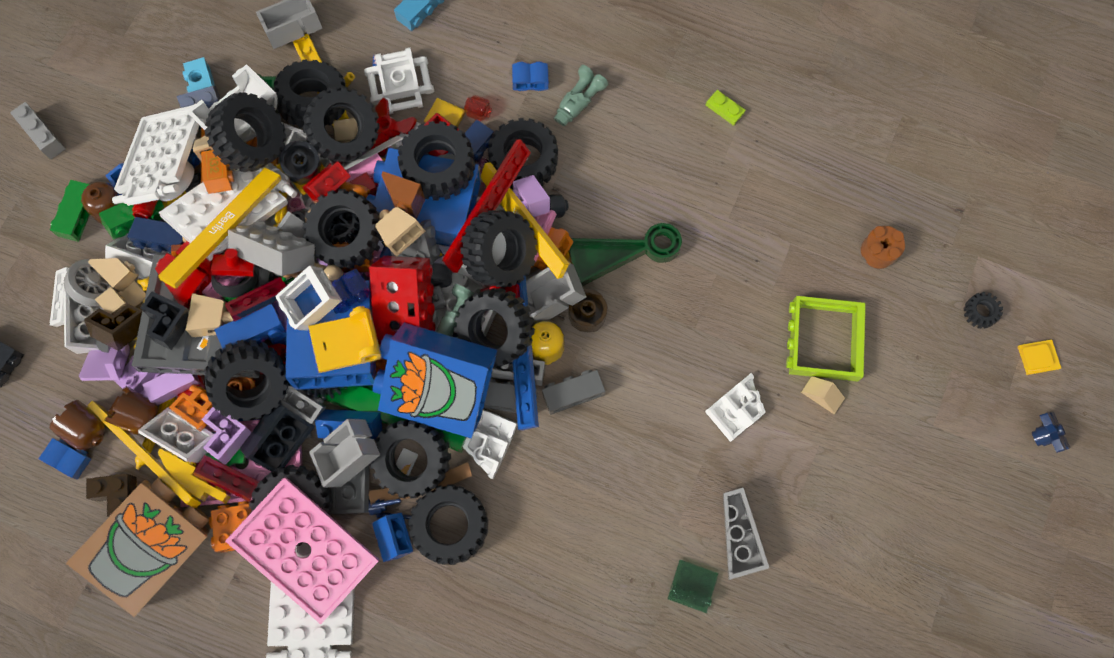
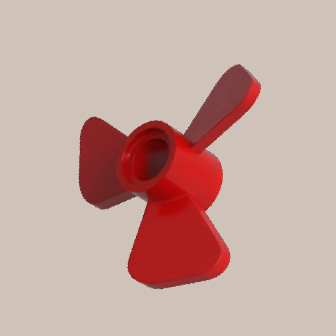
(388, 126)

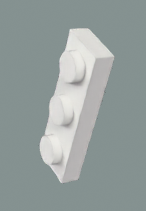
(57, 310)

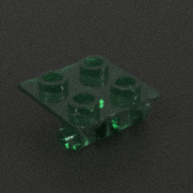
(693, 586)

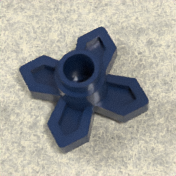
(1051, 433)

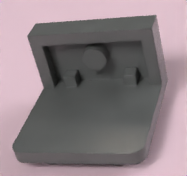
(424, 246)

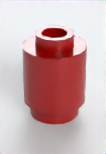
(144, 210)

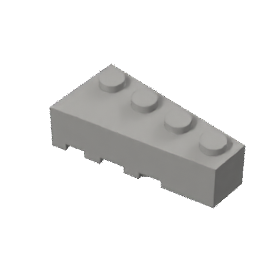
(743, 542)

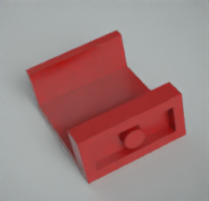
(326, 180)

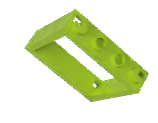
(857, 338)

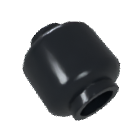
(558, 204)

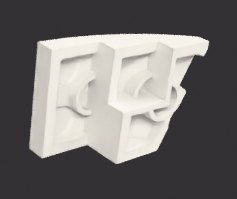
(737, 408)
(490, 441)

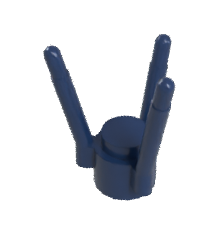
(379, 506)

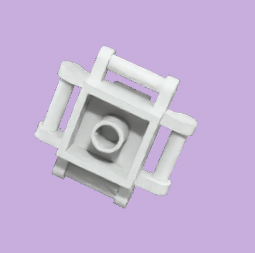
(399, 79)

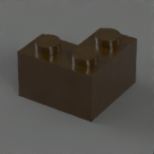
(114, 329)
(111, 488)

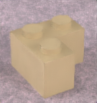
(113, 301)

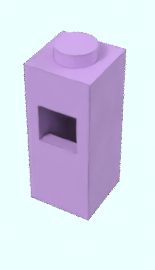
(168, 386)

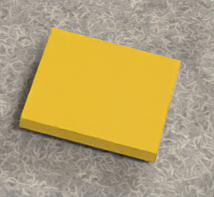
(448, 111)
(1039, 357)

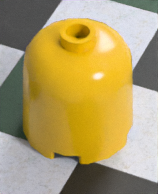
(551, 347)

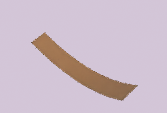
(452, 476)

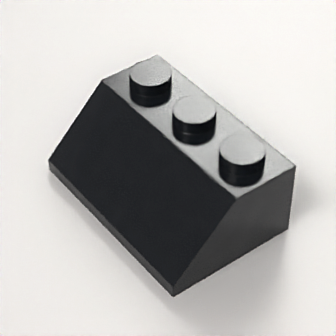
(276, 438)

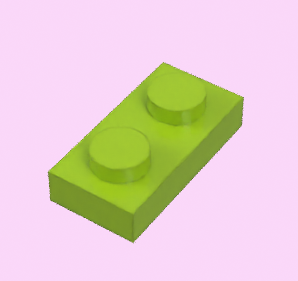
(725, 107)

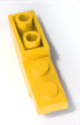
(183, 473)

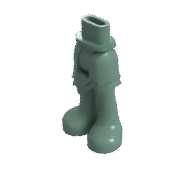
(576, 101)
(447, 322)

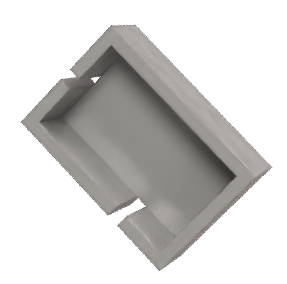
(288, 21)
(552, 295)
(344, 453)

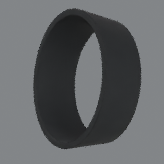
(234, 291)

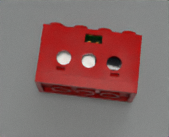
(401, 294)

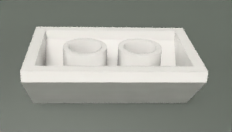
(75, 330)
(177, 436)

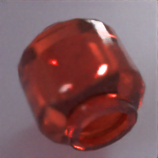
(477, 108)

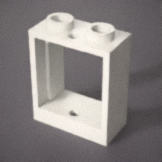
(325, 290)

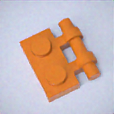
(190, 410)

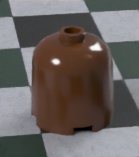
(98, 198)
(131, 411)
(78, 426)

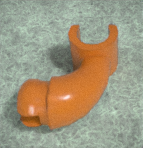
(360, 189)

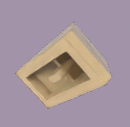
(824, 393)

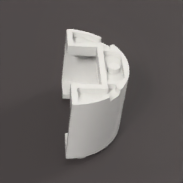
(247, 82)

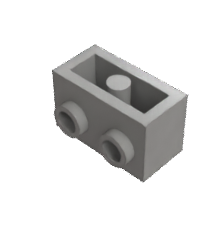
(303, 404)

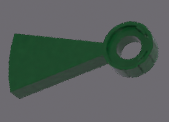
(601, 256)

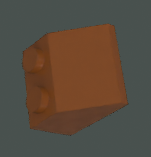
(404, 194)

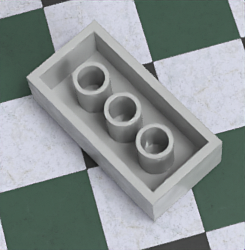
(271, 248)

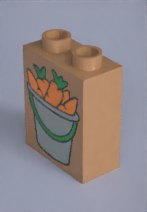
(140, 546)

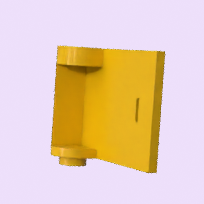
(347, 341)

